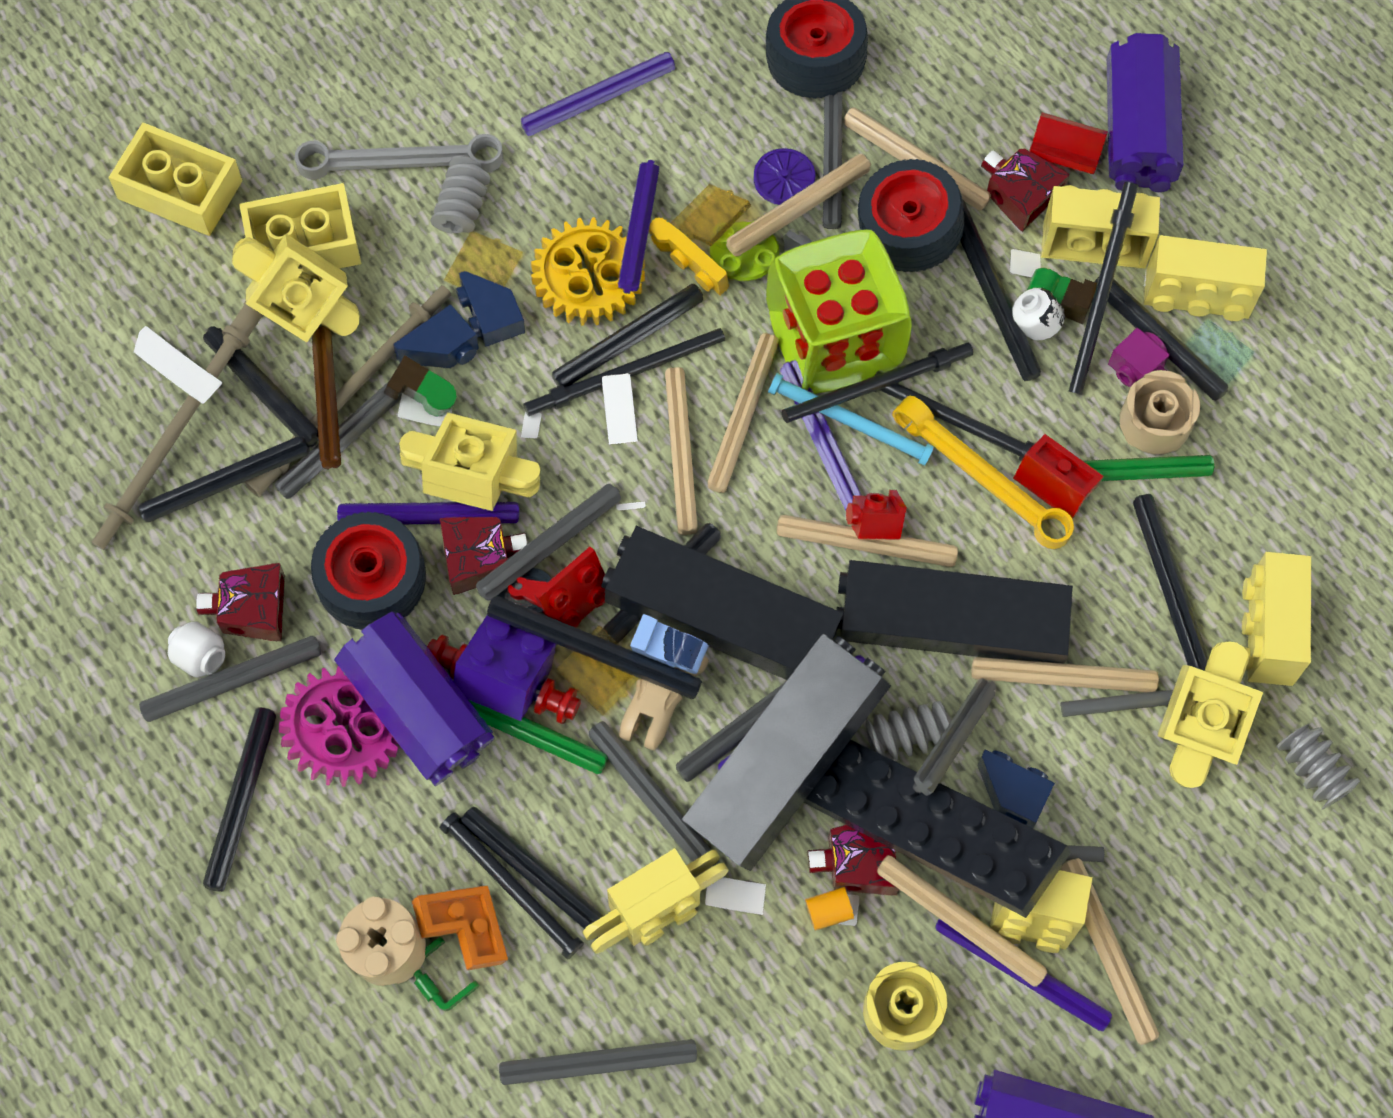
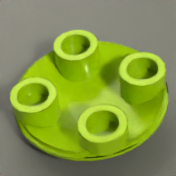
(749, 265)

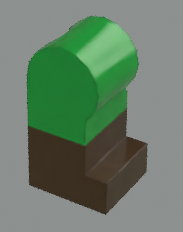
(1071, 294)
(423, 386)

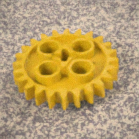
(558, 282)

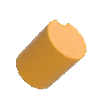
(829, 908)

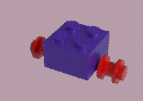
(506, 671)

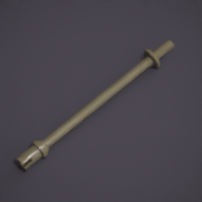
(419, 315)
(234, 338)

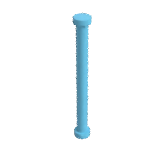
(855, 421)

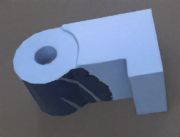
(668, 645)

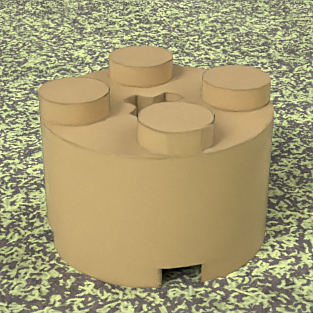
(1159, 412)
(363, 931)

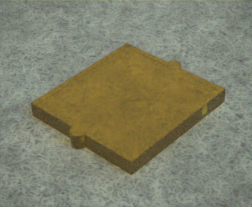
(710, 214)
(485, 259)
(594, 680)

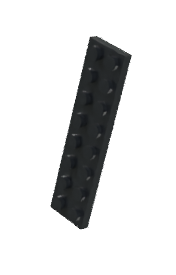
(940, 829)

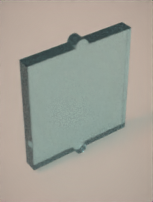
(1219, 350)

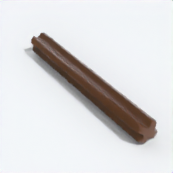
(326, 398)

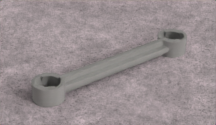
(394, 157)

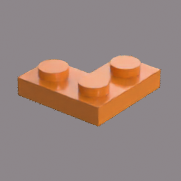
(469, 915)

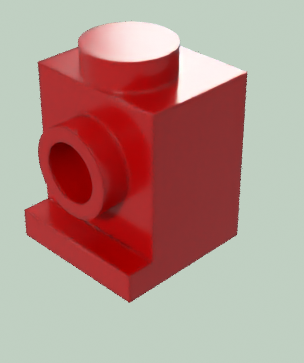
(877, 515)

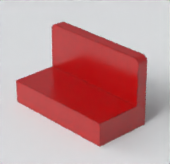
(1068, 143)
(1057, 475)

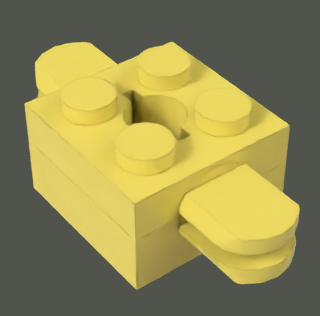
(295, 287)
(475, 444)
(1209, 714)
(653, 899)

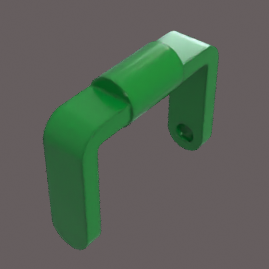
(431, 991)

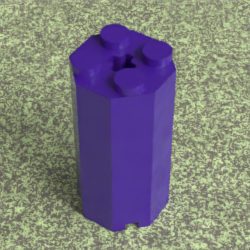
(1144, 112)
(414, 697)
(1017, 1097)

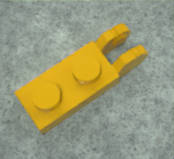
(686, 253)

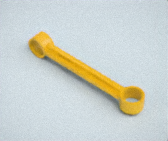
(927, 427)

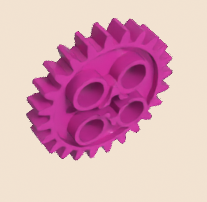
(311, 740)

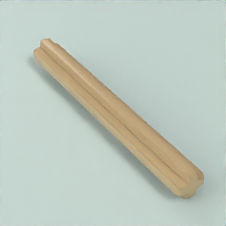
(903, 149)
(798, 205)
(743, 413)
(681, 451)
(845, 537)
(1065, 674)
(962, 921)
(1116, 963)

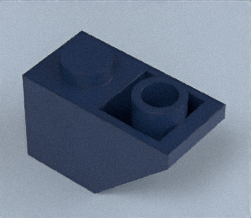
(492, 307)
(1013, 789)

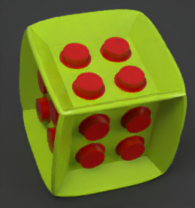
(839, 310)

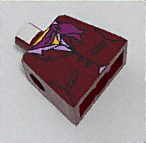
(1022, 184)
(475, 549)
(248, 602)
(853, 862)

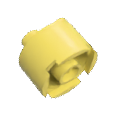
(915, 987)

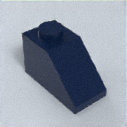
(439, 341)

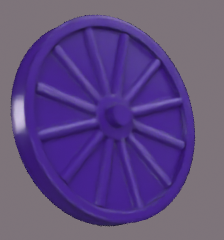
(782, 174)

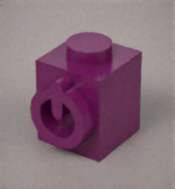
(1137, 356)

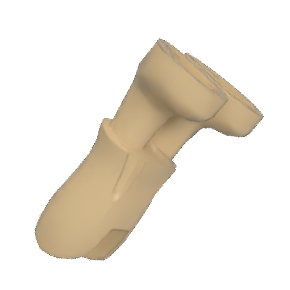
(655, 703)

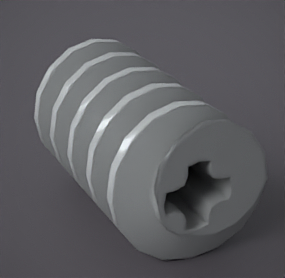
(460, 196)
(907, 730)
(1318, 764)

